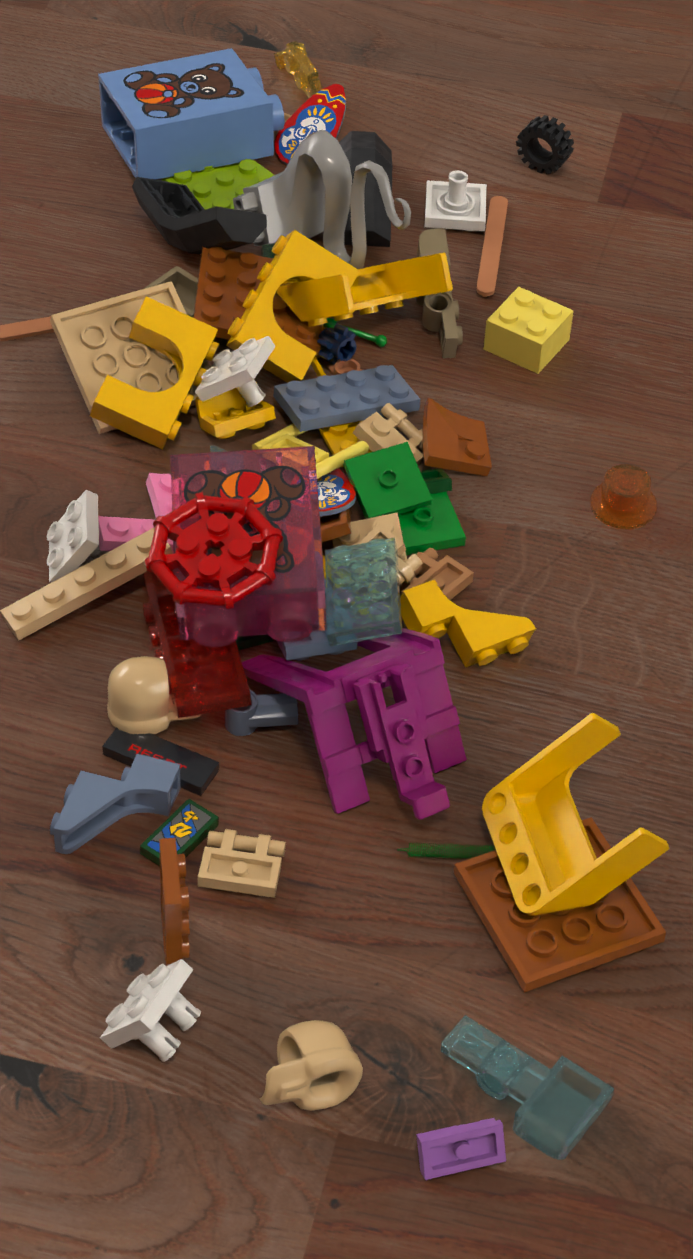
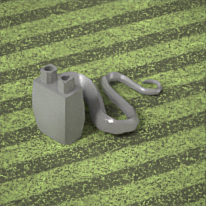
(316, 198)

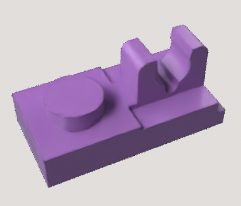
(461, 1148)

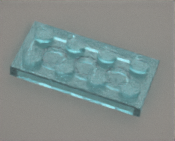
(362, 592)

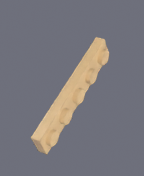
(79, 586)

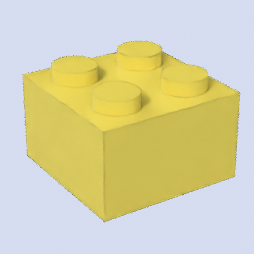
(528, 330)

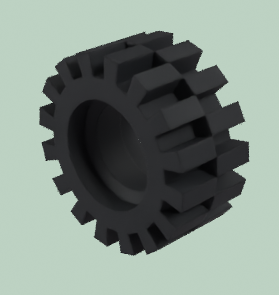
(553, 135)

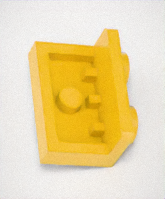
(229, 413)

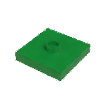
(387, 481)
(432, 526)

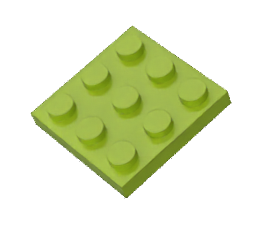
(221, 184)

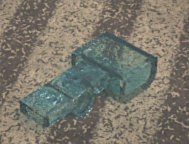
(555, 1102)

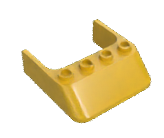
(373, 286)
(542, 833)

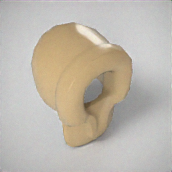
(140, 696)
(314, 1067)

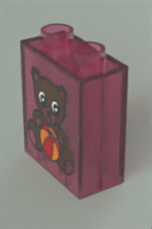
(287, 496)

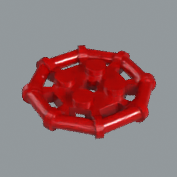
(212, 532)

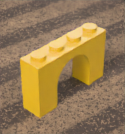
(294, 261)
(155, 414)

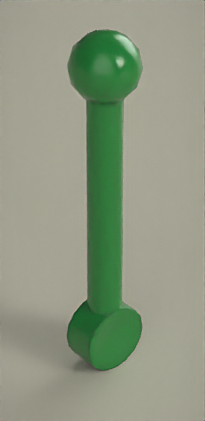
(379, 340)

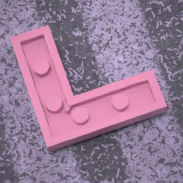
(117, 530)

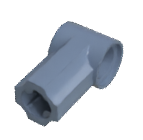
(264, 712)

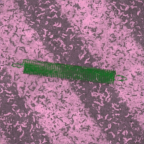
(434, 854)

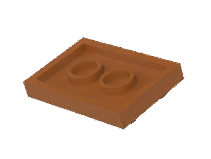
(174, 902)

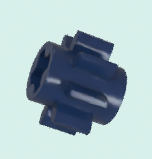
(337, 344)

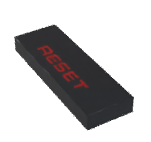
(195, 769)

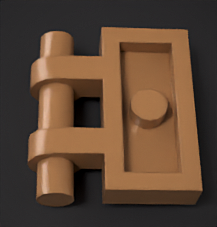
(447, 573)

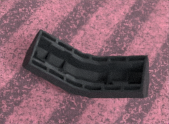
(358, 148)
(188, 224)

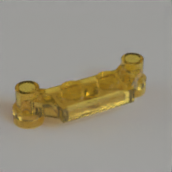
(296, 62)

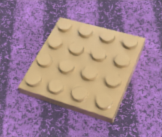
(99, 345)

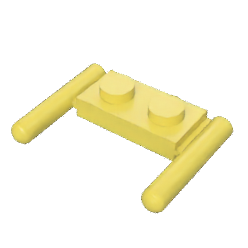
(324, 464)

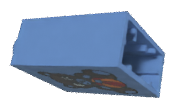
(189, 114)

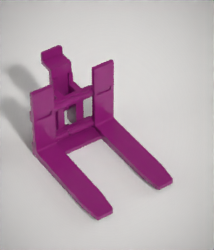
(412, 735)

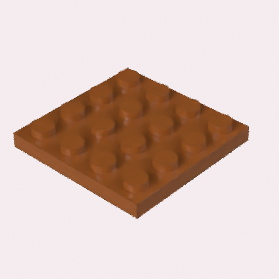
(224, 284)
(560, 942)

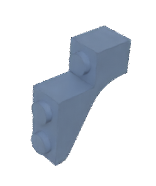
(100, 801)

